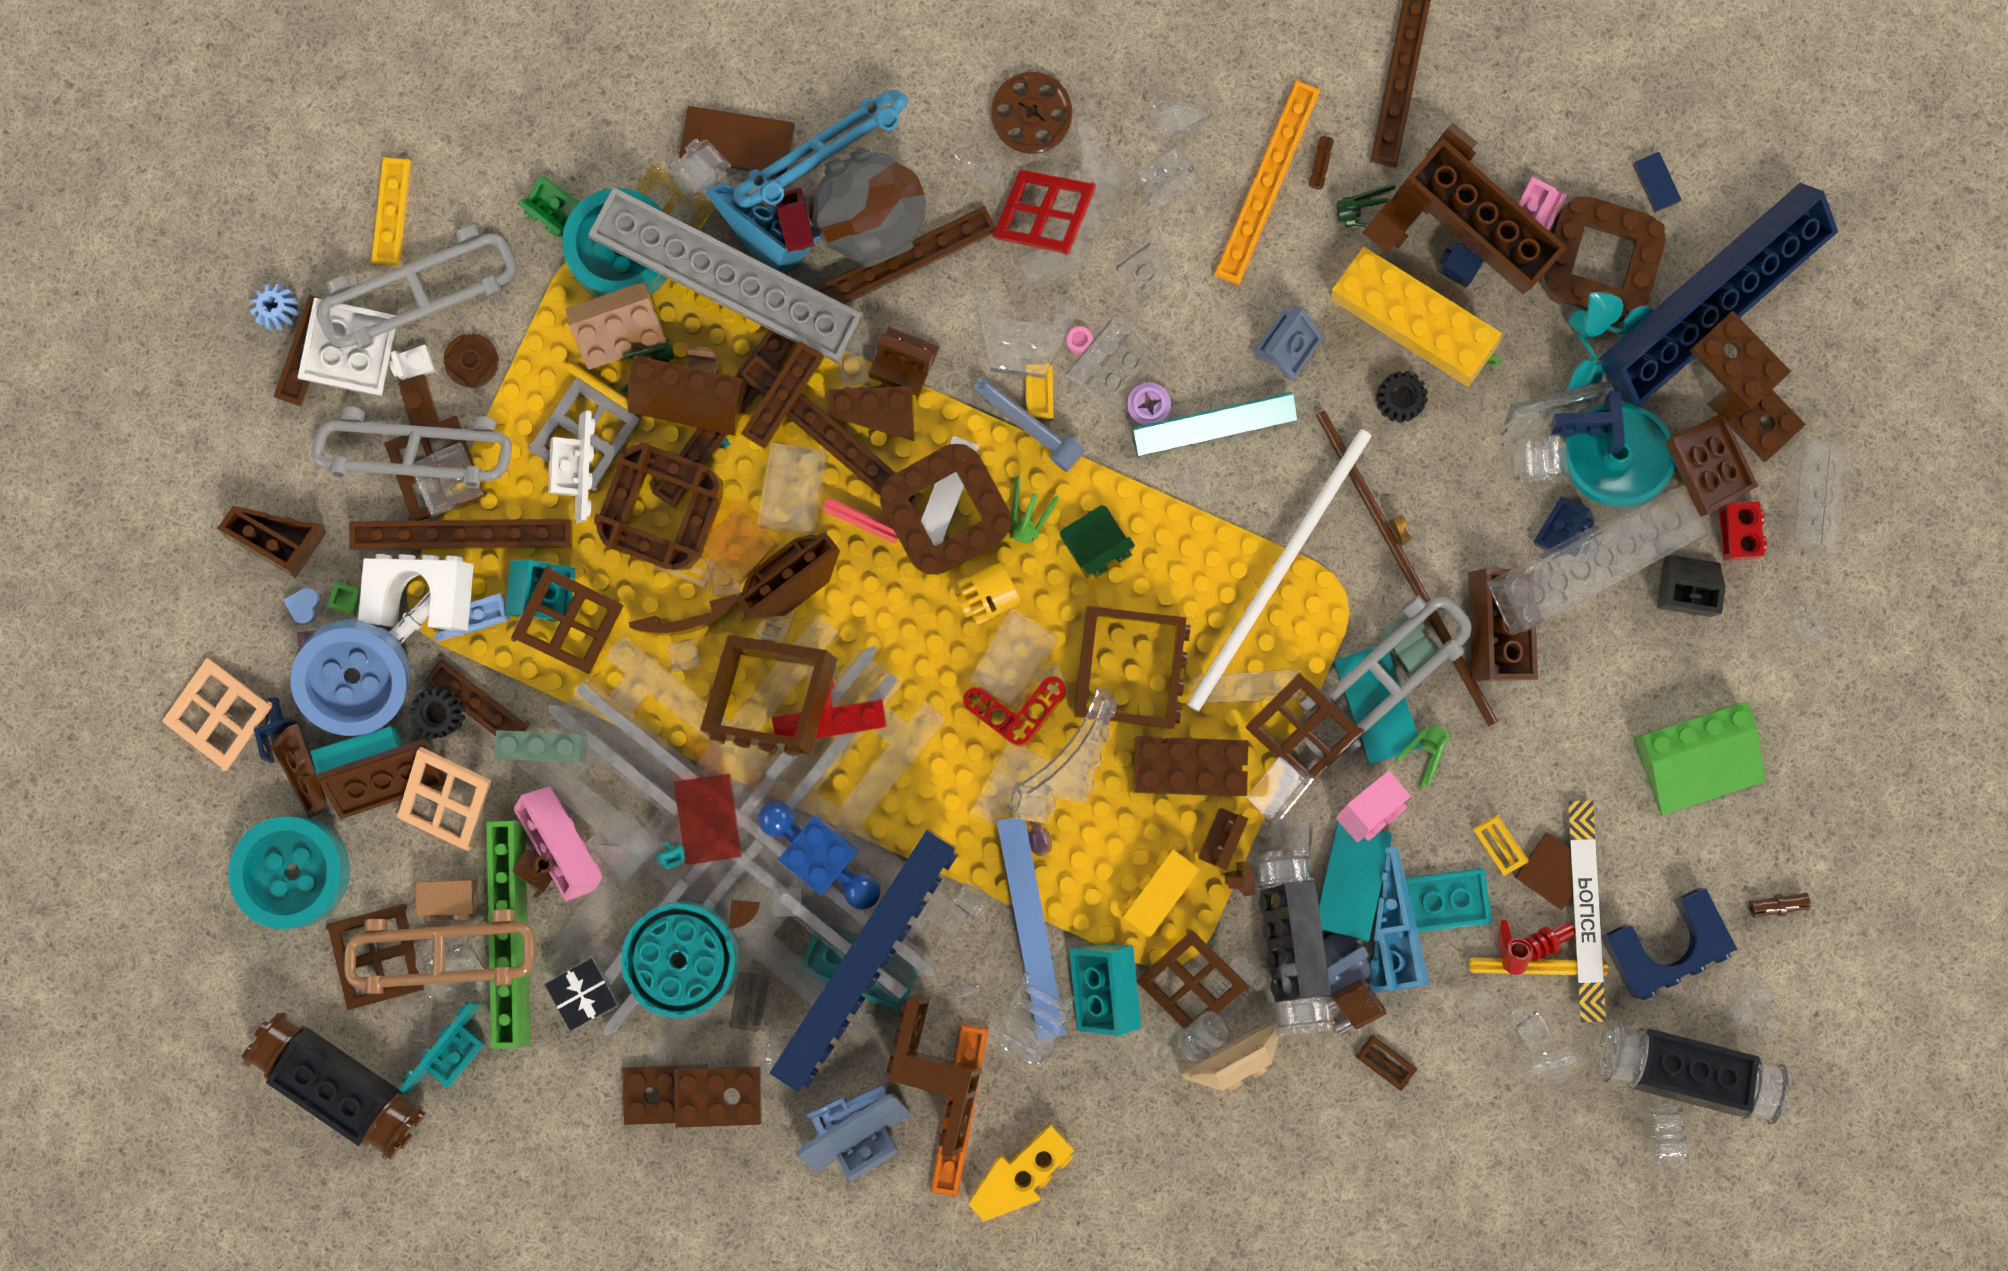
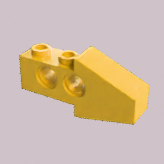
(999, 1190)

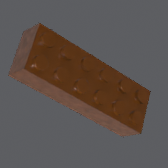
(1483, 216)

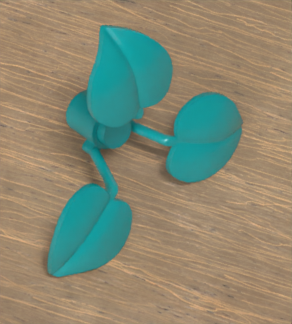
(1601, 313)

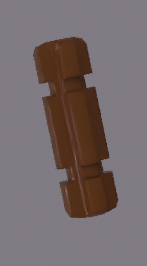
(1321, 162)

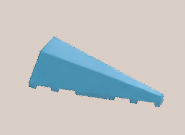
(1398, 950)

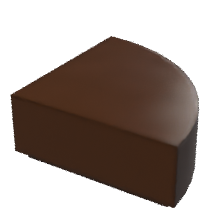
(742, 912)

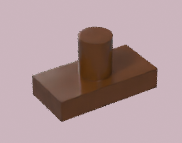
(418, 401)

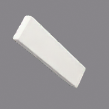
(943, 502)

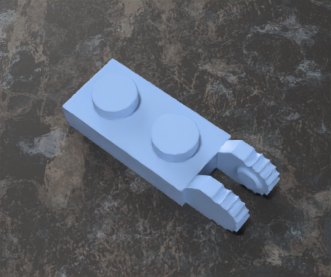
(482, 614)

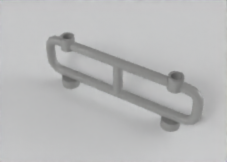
(343, 291)
(353, 421)
(1417, 612)

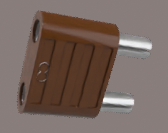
(1357, 1004)

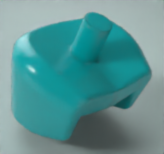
(671, 856)

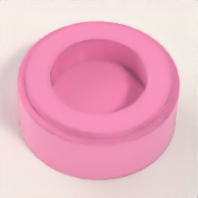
(1078, 339)

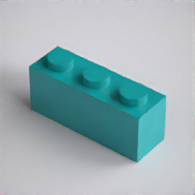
(355, 748)

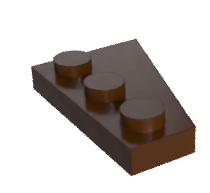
(876, 408)

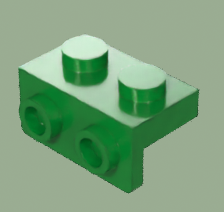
(549, 205)

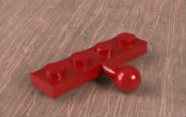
(837, 719)

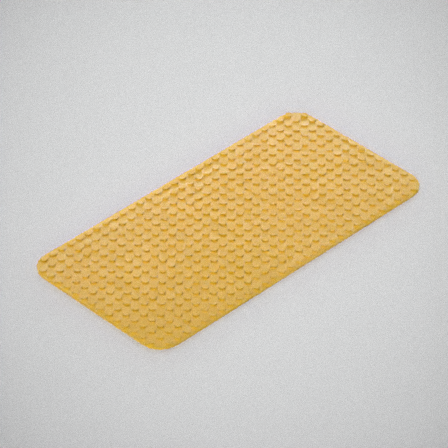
(876, 597)

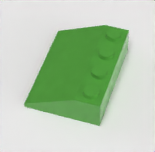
(1702, 757)

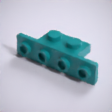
(450, 1054)

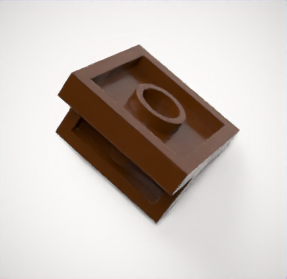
(903, 360)

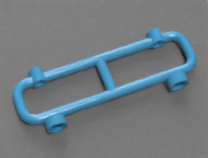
(772, 190)

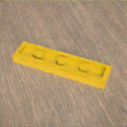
(391, 211)

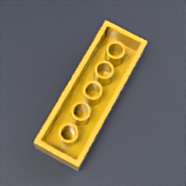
(1416, 316)

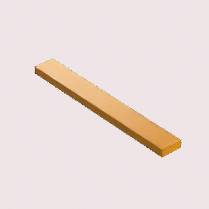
(1267, 182)

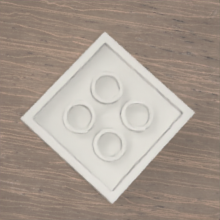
(348, 366)

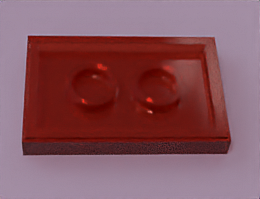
(708, 819)

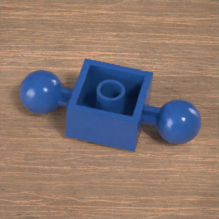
(818, 855)

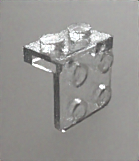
(458, 957)

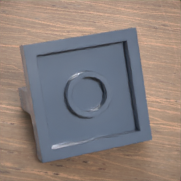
(1290, 342)
(1345, 961)

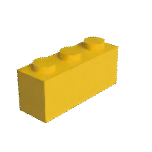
(1159, 891)

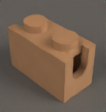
(446, 898)

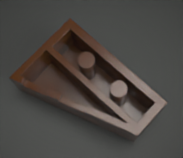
(273, 538)

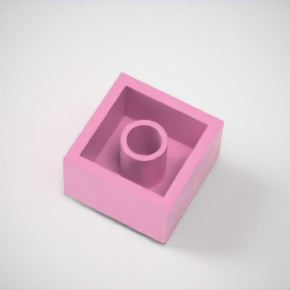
(1375, 805)

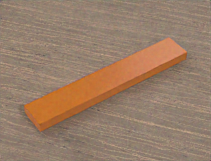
(949, 1169)

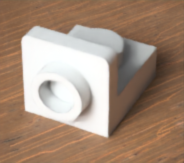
(412, 363)

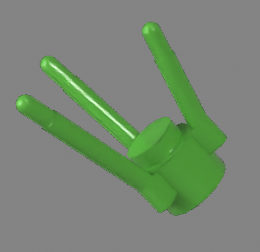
(1023, 529)
(1434, 742)

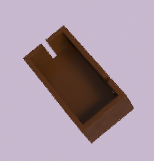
(1190, 766)

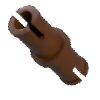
(1780, 905)

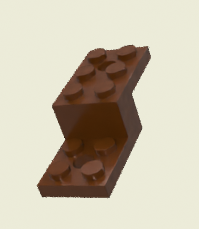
(692, 1095)

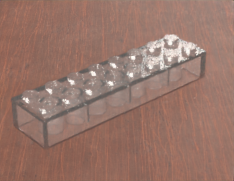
(1596, 559)

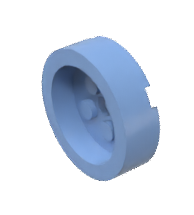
(344, 704)

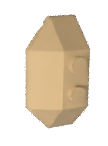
(1236, 1060)

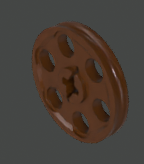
(1031, 99)

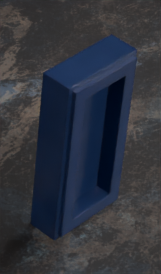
(1657, 182)

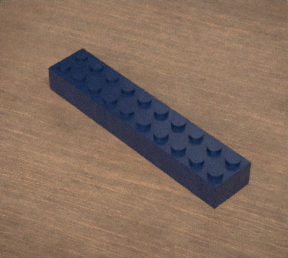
(1728, 283)
(860, 964)

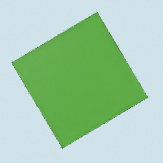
(344, 598)

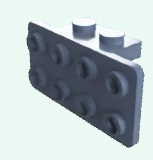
(859, 1141)

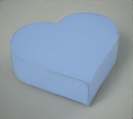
(303, 605)

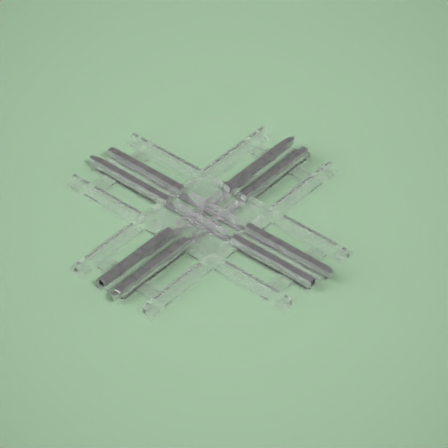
(757, 778)

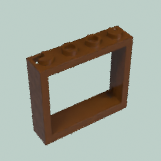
(1179, 661)
(813, 707)

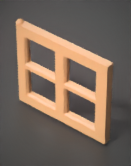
(217, 713)
(443, 799)

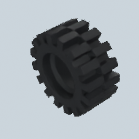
(1410, 383)
(424, 718)

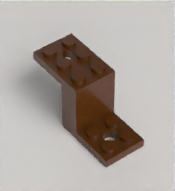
(1748, 386)
(933, 1074)

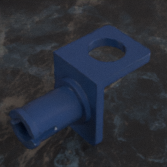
(274, 725)

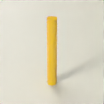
(598, 384)

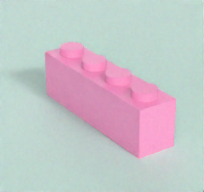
(556, 837)

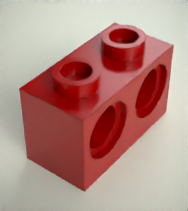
(1733, 531)

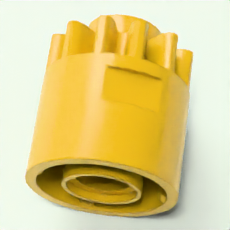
(987, 593)

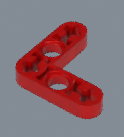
(1012, 720)

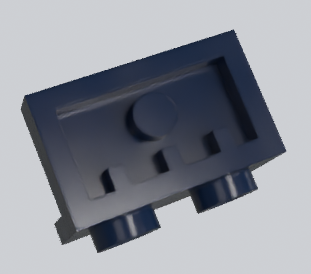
(1564, 523)

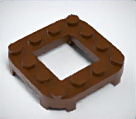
(1613, 219)
(981, 490)
(624, 491)

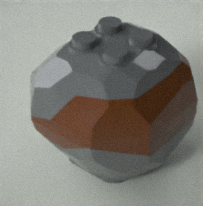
(868, 207)

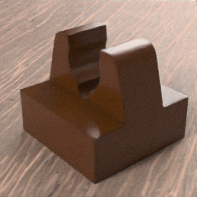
(1241, 879)

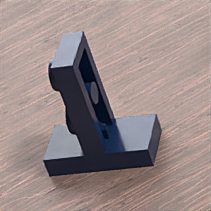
(1594, 423)

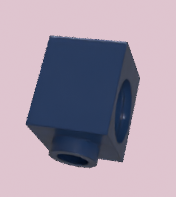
(1460, 264)

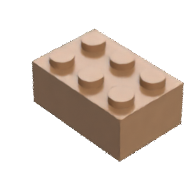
(615, 325)

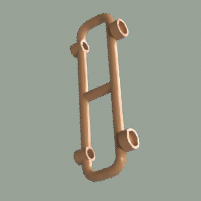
(377, 931)

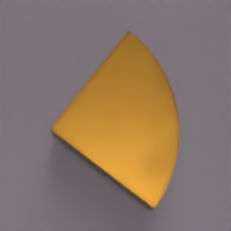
(1398, 525)

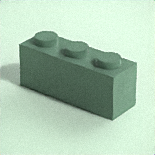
(540, 746)

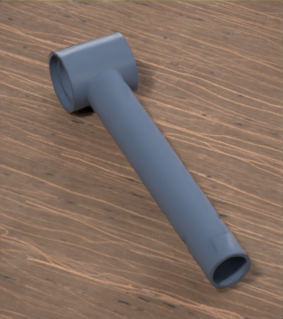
(1064, 452)

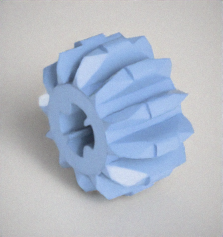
(278, 315)

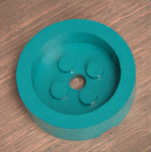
(596, 266)
(260, 869)
(709, 953)

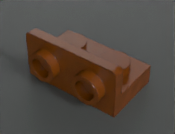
(1223, 838)

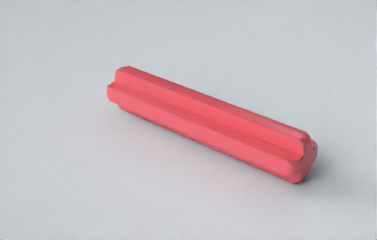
(860, 519)

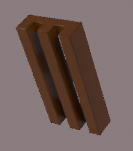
(1367, 1048)

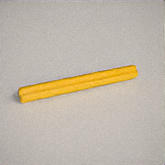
(1542, 966)

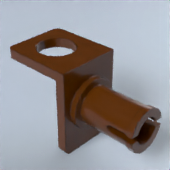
(534, 870)

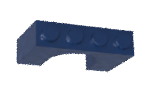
(1707, 943)

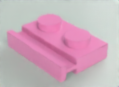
(1542, 201)

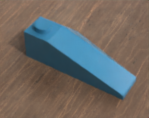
(757, 229)

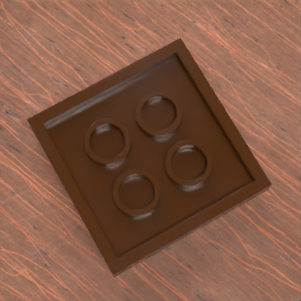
(1711, 464)

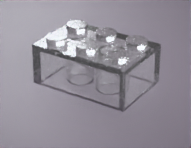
(792, 489)

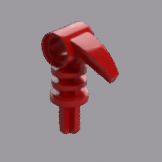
(1530, 948)

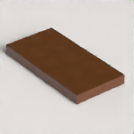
(742, 139)
(375, 779)

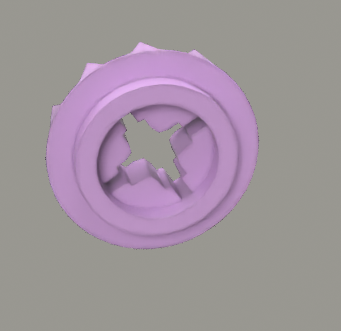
(1154, 393)

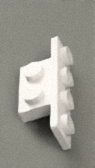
(570, 466)

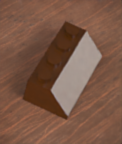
(685, 395)
(1494, 649)

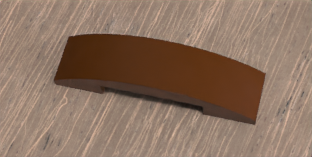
(720, 608)

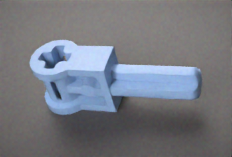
(840, 1110)

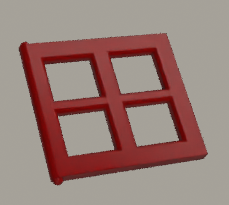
(1054, 185)

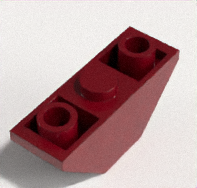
(795, 220)

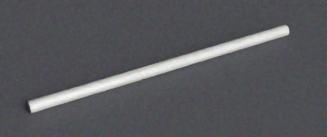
(1279, 570)

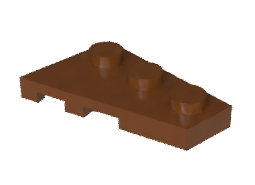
(299, 770)

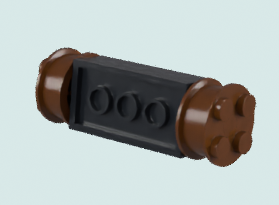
(333, 1086)

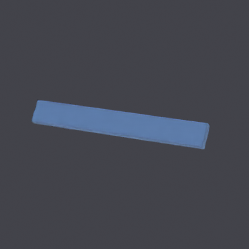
(1028, 913)

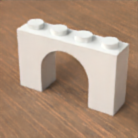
(448, 583)

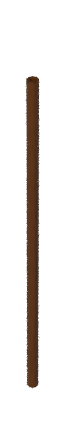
(1405, 566)

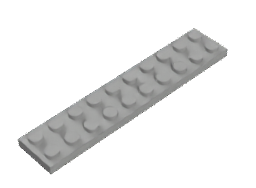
(724, 275)

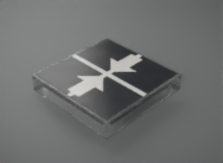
(581, 994)

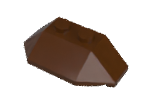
(789, 576)

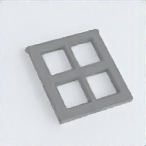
(558, 418)

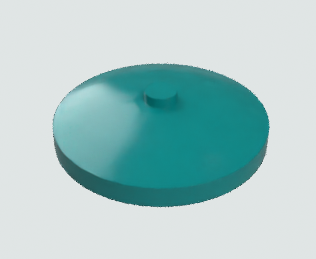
(1627, 476)

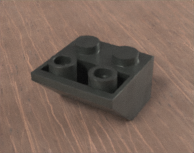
(1691, 586)

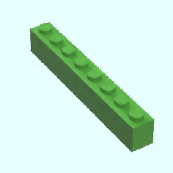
(507, 892)

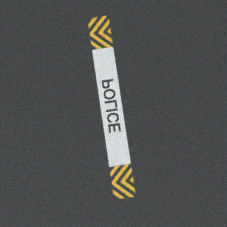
(1587, 911)

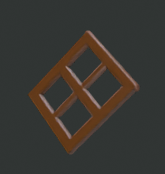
(406, 481)
(567, 620)
(1304, 729)
(374, 957)
(1191, 982)

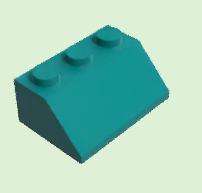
(1105, 989)

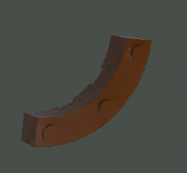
(1401, 211)

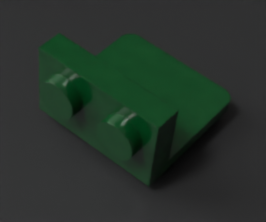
(1096, 542)

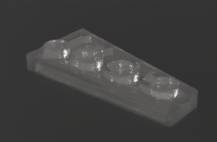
(1537, 413)

